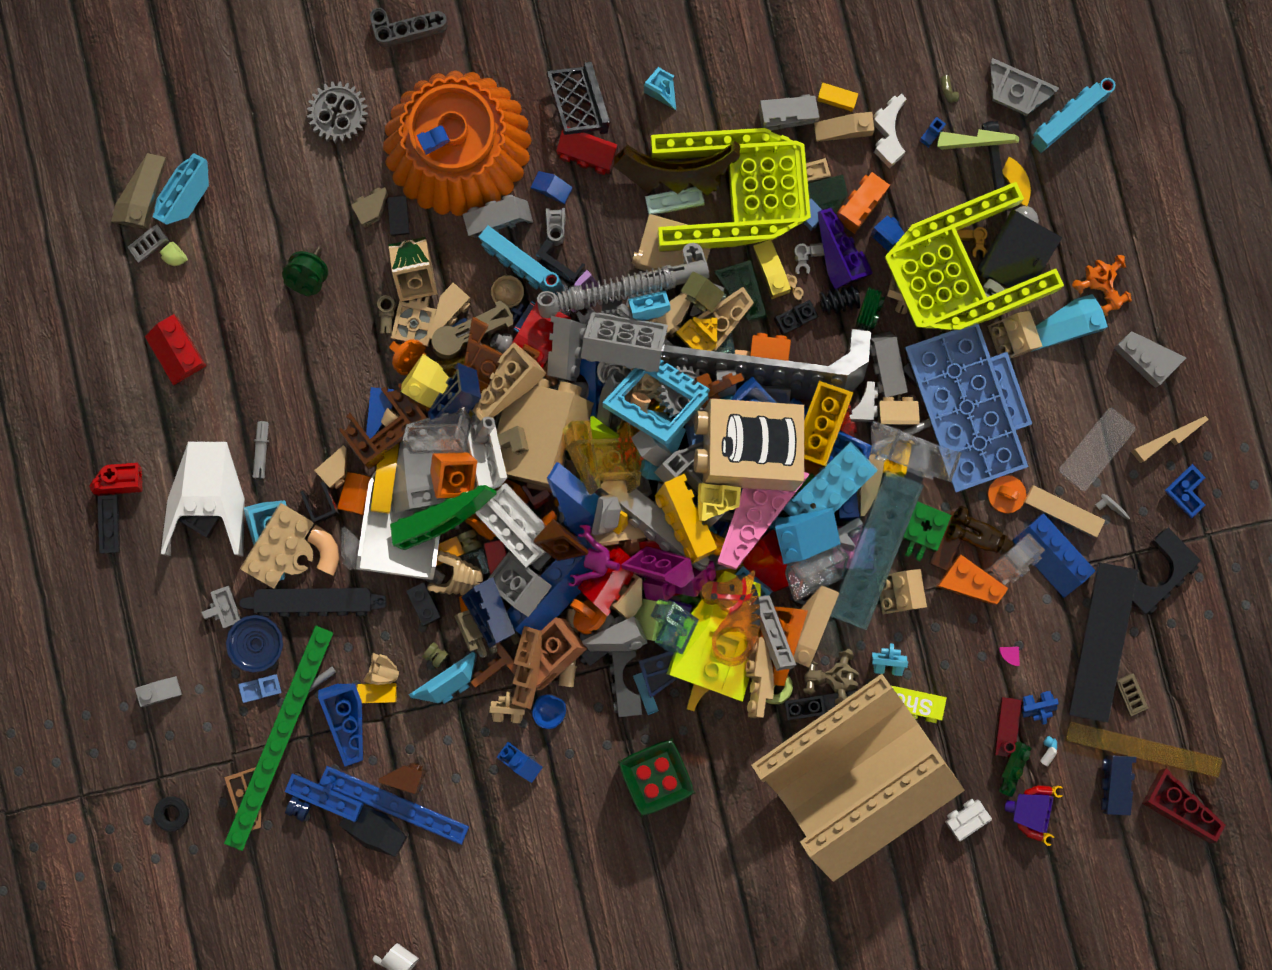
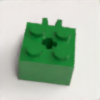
(931, 537)

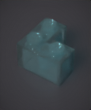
(676, 627)

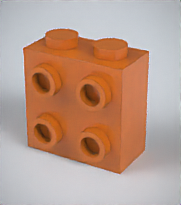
(770, 347)

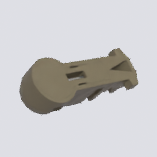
(449, 340)

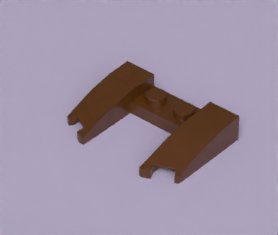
(373, 449)

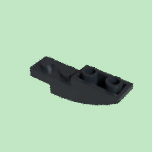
(811, 706)

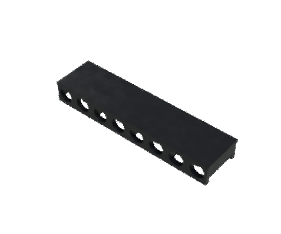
(1103, 642)

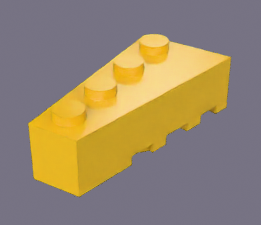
(684, 518)

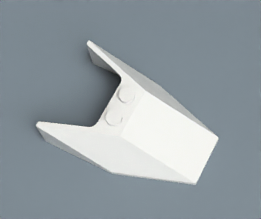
(206, 487)

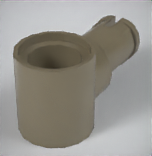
(386, 315)

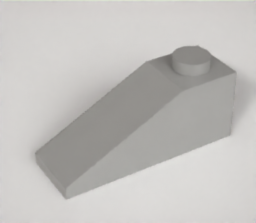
(621, 637)

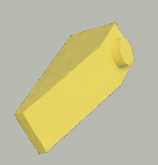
(772, 269)

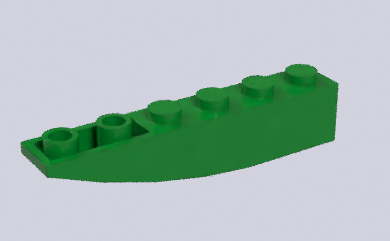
(438, 518)

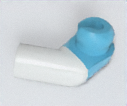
(1051, 751)

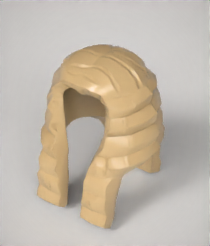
(463, 578)

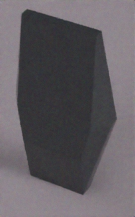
(375, 831)

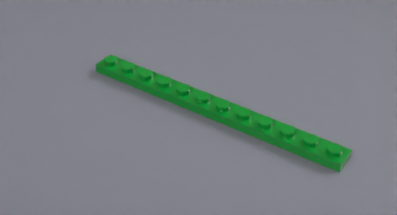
(278, 738)

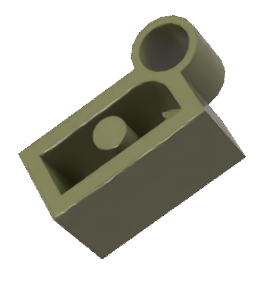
(702, 292)

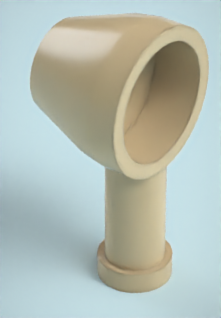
(388, 417)

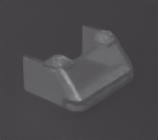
(913, 452)

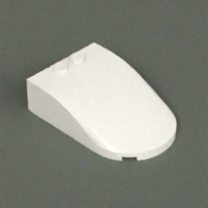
(379, 554)

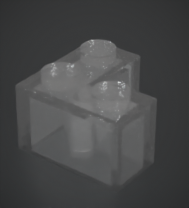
(1016, 561)

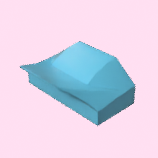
(649, 306)

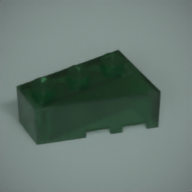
(744, 276)

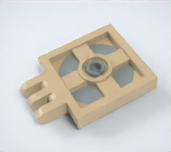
(414, 321)

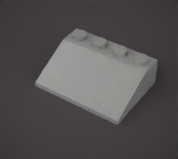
(624, 341)

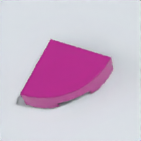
(1010, 655)

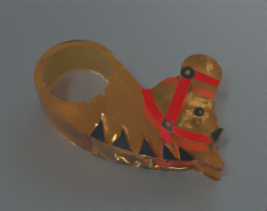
(742, 604)

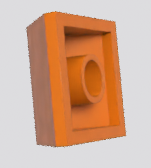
(354, 493)

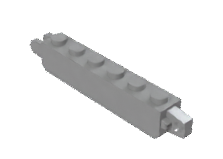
(647, 517)

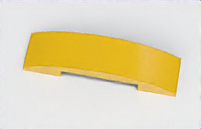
(385, 482)

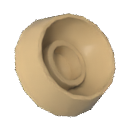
(508, 290)

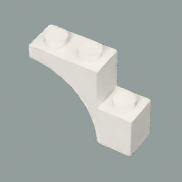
(889, 149)
(865, 410)

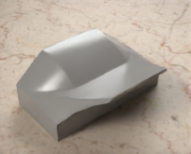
(606, 515)

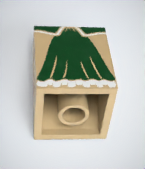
(412, 269)

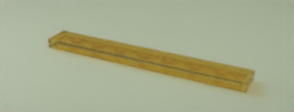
(1144, 749)

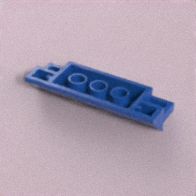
(558, 596)

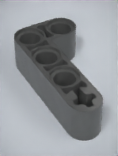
(409, 24)

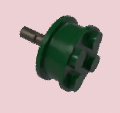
(305, 272)

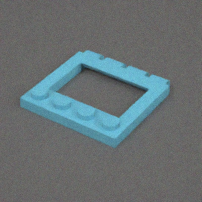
(647, 422)

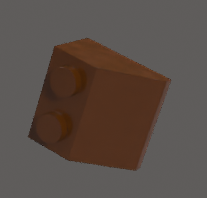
(406, 778)

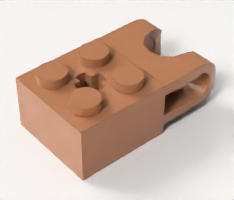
(558, 650)

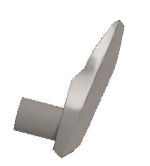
(1112, 504)

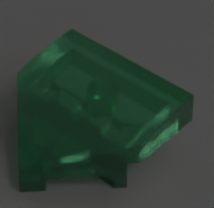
(828, 192)

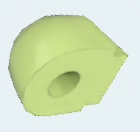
(173, 255)

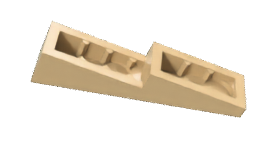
(1144, 452)
(1064, 511)

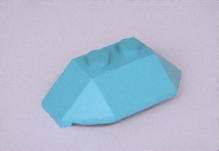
(182, 190)
(448, 682)

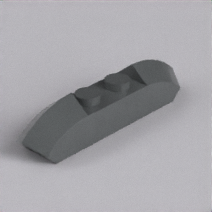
(604, 415)

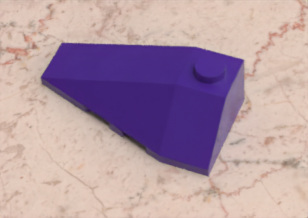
(841, 257)

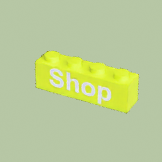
(922, 704)

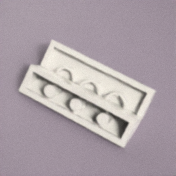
(489, 458)
(513, 524)

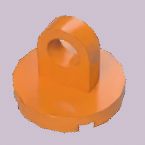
(406, 355)
(1006, 494)
(587, 616)

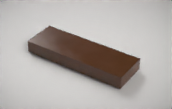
(943, 556)

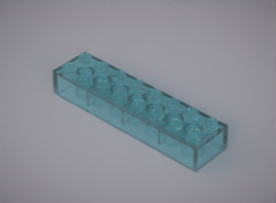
(876, 549)

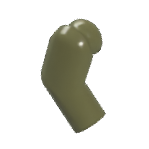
(946, 88)

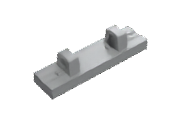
(774, 635)

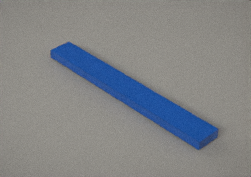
(396, 806)

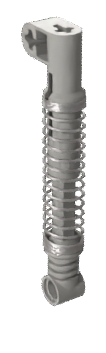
(665, 278)

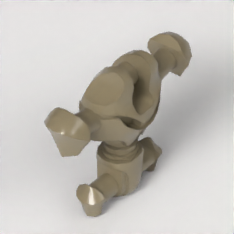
(838, 677)

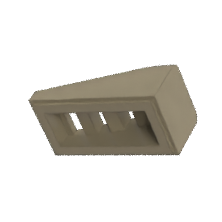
(1134, 684)

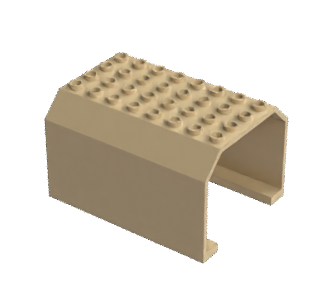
(858, 777)

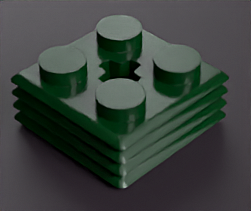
(872, 302)

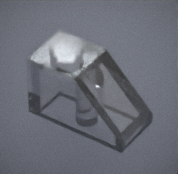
(349, 548)

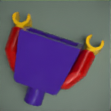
(1034, 811)

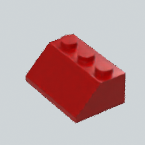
(587, 151)
(174, 349)

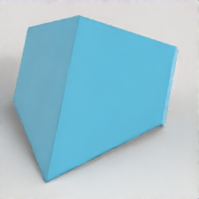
(661, 87)

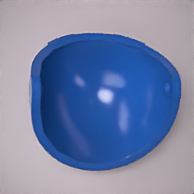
(548, 711)

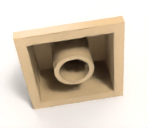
(898, 411)

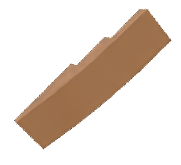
(528, 663)

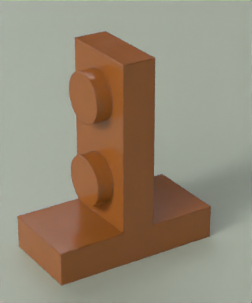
(717, 386)
(494, 666)

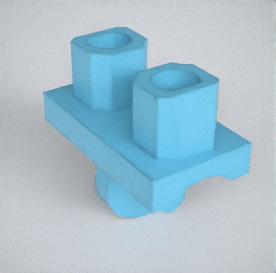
(889, 657)

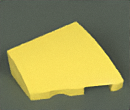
(716, 499)

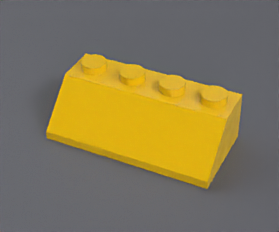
(824, 421)

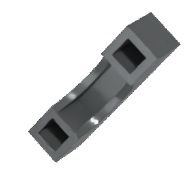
(627, 702)

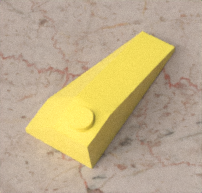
(425, 382)

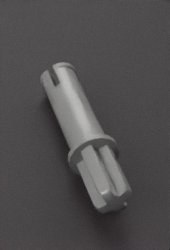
(260, 449)

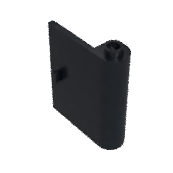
(1017, 249)

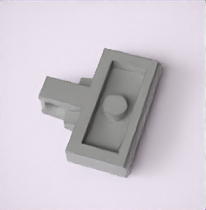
(223, 607)

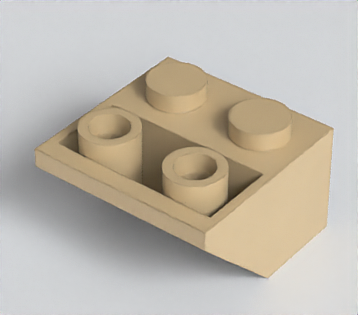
(1015, 335)
(903, 592)

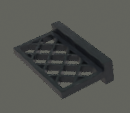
(593, 93)

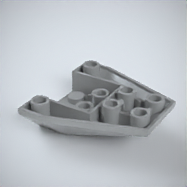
(413, 481)

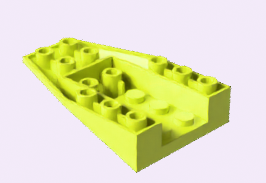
(698, 661)

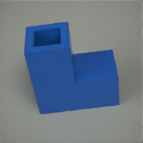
(932, 132)

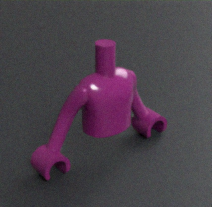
(595, 560)

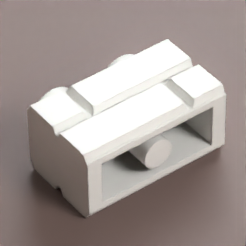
(968, 819)

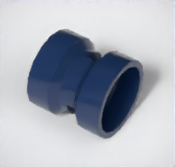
(298, 808)

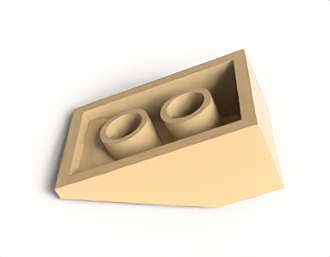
(676, 316)

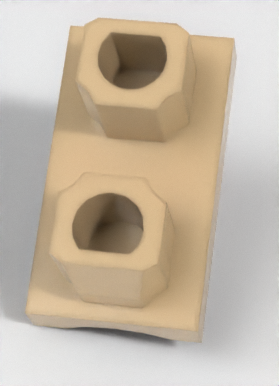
(504, 706)

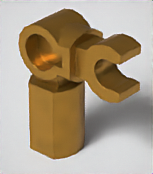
(979, 238)

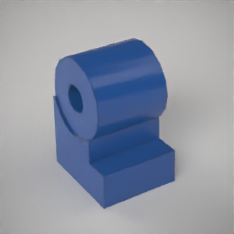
(433, 139)

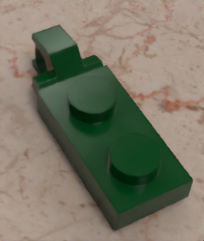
(1014, 768)

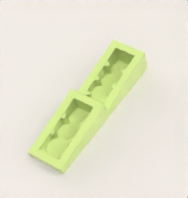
(984, 138)

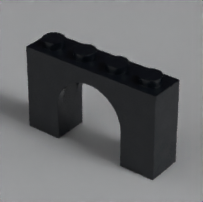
(1180, 561)

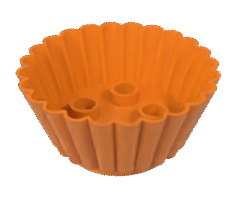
(483, 148)

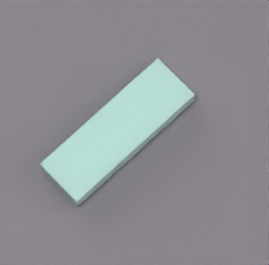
(672, 201)

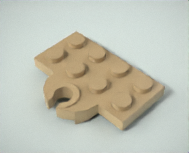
(279, 547)

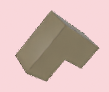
(515, 439)

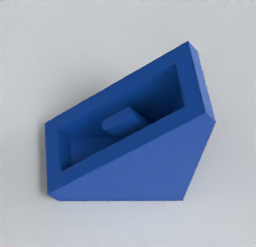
(551, 186)

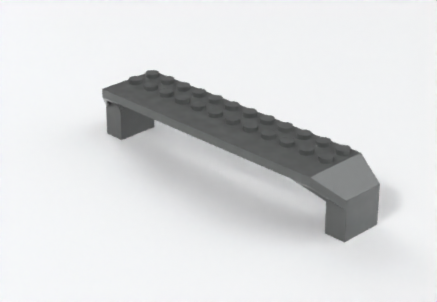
(801, 377)

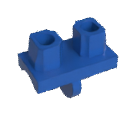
(1040, 710)

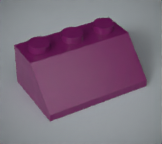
(661, 566)

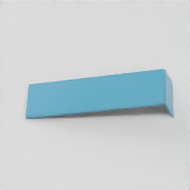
(649, 703)

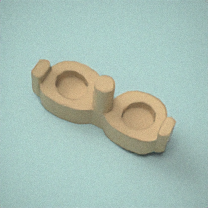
(797, 291)

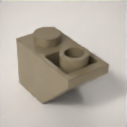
(370, 208)

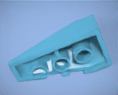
(1075, 320)
(258, 517)

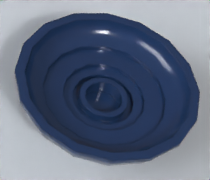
(254, 643)

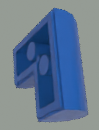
(1182, 491)

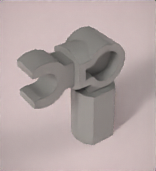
(801, 255)
(481, 429)

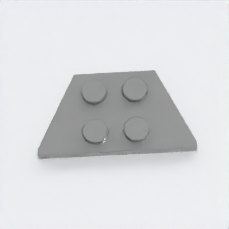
(1018, 89)

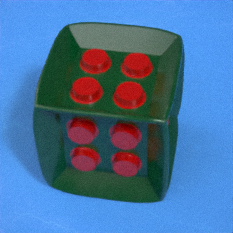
(656, 777)

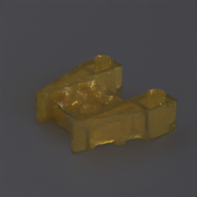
(604, 458)

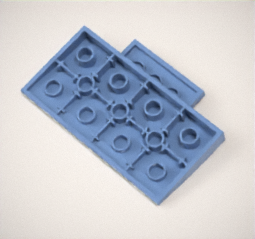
(971, 404)

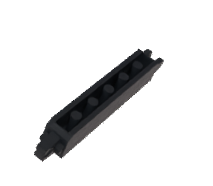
(313, 601)

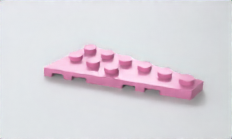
(750, 521)

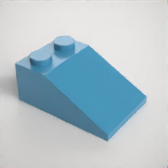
(806, 534)

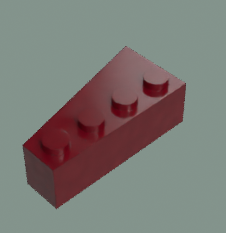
(1177, 804)

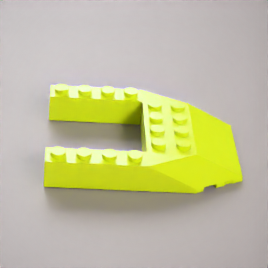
(765, 187)
(939, 276)

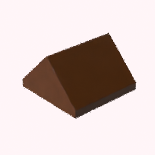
(560, 542)

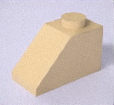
(334, 468)

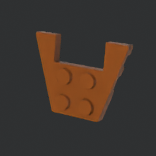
(483, 357)

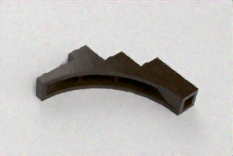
(678, 176)

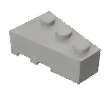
(788, 112)
(497, 215)
(566, 349)
(1149, 358)
(887, 364)

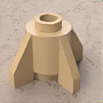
(381, 670)

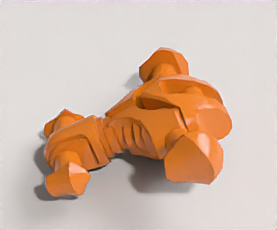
(1102, 279)

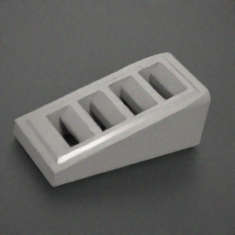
(144, 238)

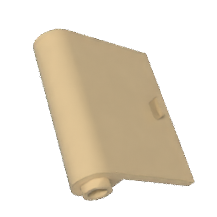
(649, 254)

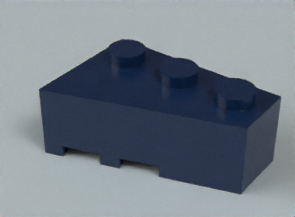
(489, 612)

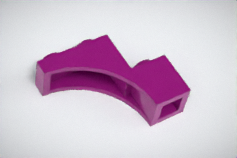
(657, 590)

